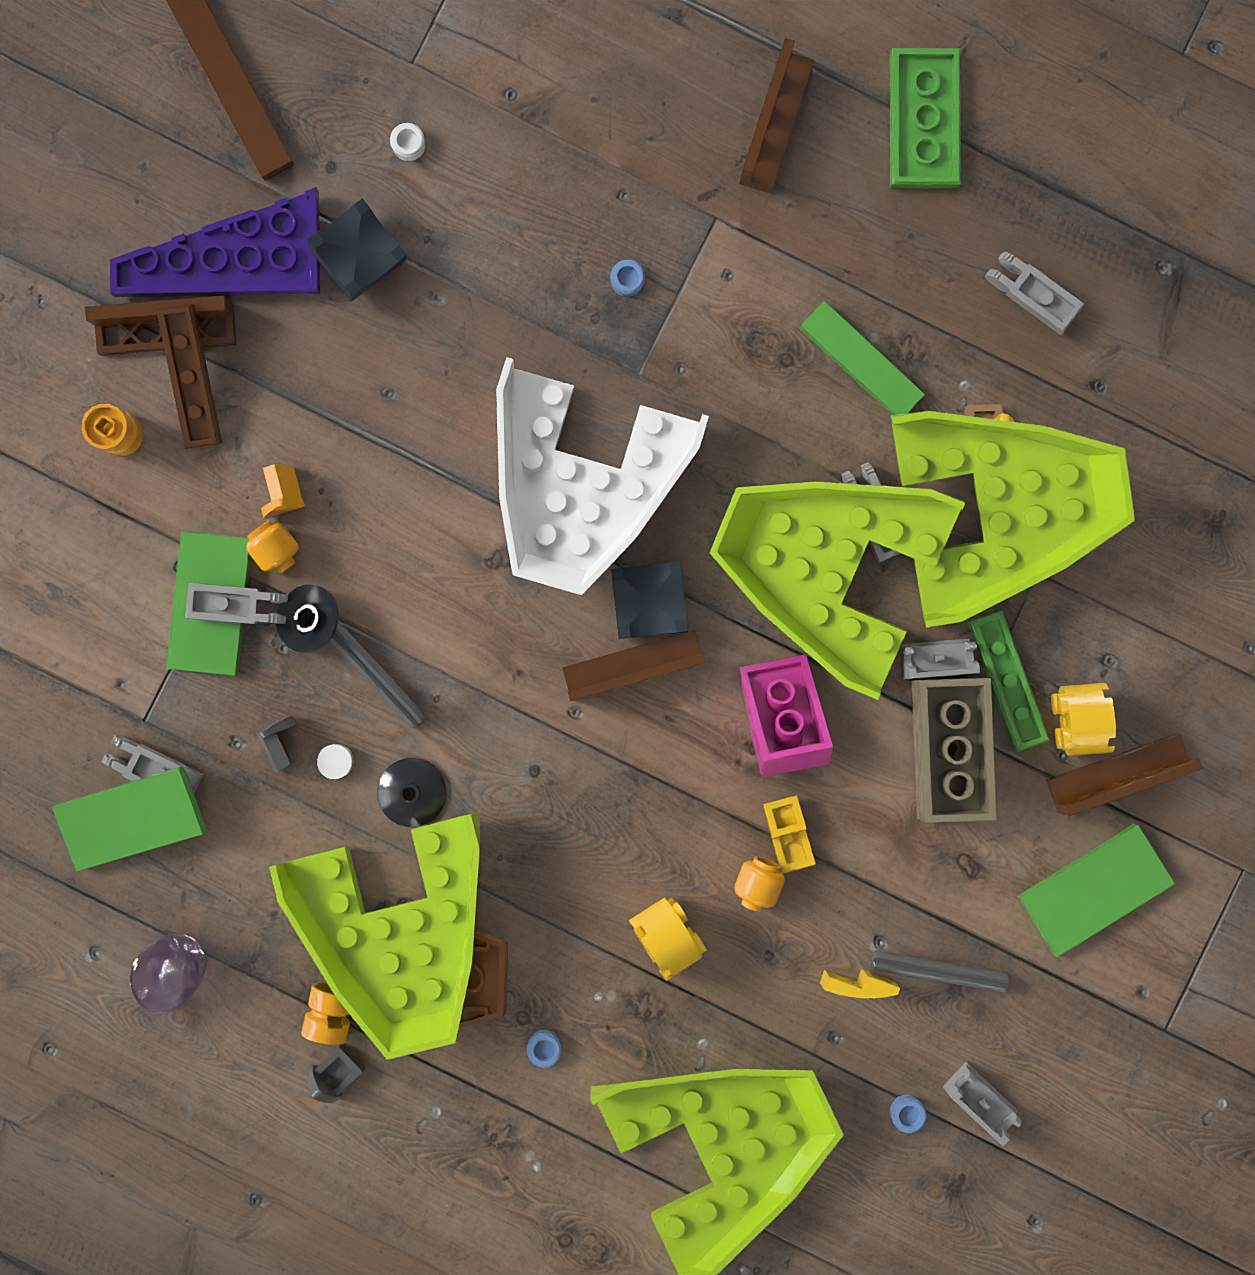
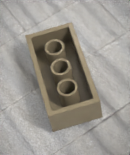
(961, 783)

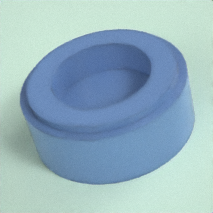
(627, 278)
(544, 1048)
(908, 1113)

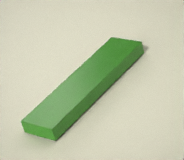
(861, 360)
(1008, 681)

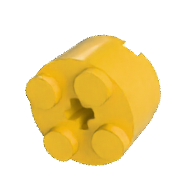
(1085, 719)
(666, 937)

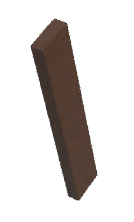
(232, 86)

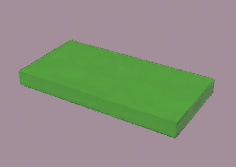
(925, 117)
(201, 643)
(129, 818)
(1096, 890)

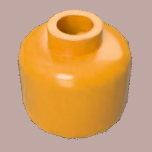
(272, 547)
(759, 883)

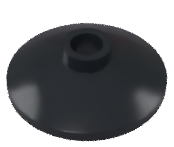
(302, 605)
(426, 782)

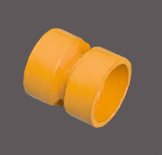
(112, 430)
(328, 1018)

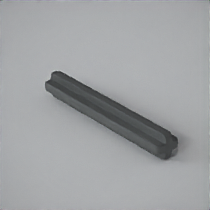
(377, 677)
(939, 971)

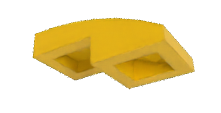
(789, 834)
(867, 986)

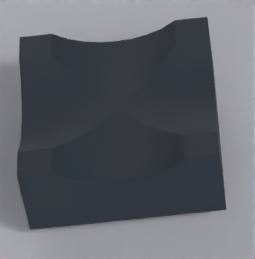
(356, 250)
(649, 600)

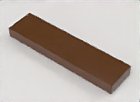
(189, 375)

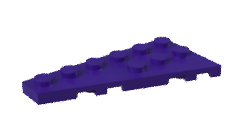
(235, 256)

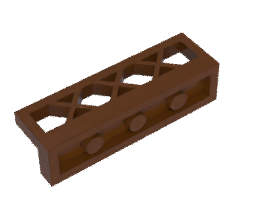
(776, 119)
(144, 313)
(633, 665)
(1121, 775)

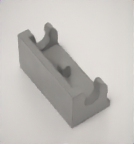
(938, 658)
(982, 1102)

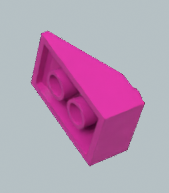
(785, 716)

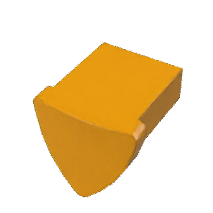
(282, 489)

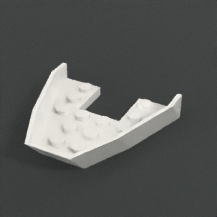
(571, 513)

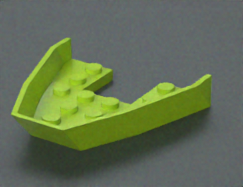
(1038, 499)
(798, 553)
(398, 966)
(756, 1138)

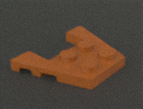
(487, 980)

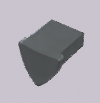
(272, 744)
(333, 1075)

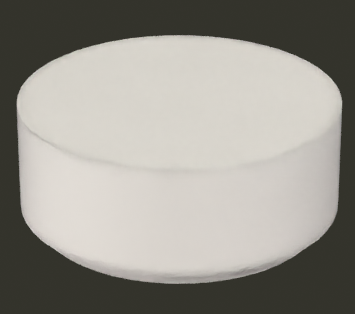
(408, 141)
(335, 761)

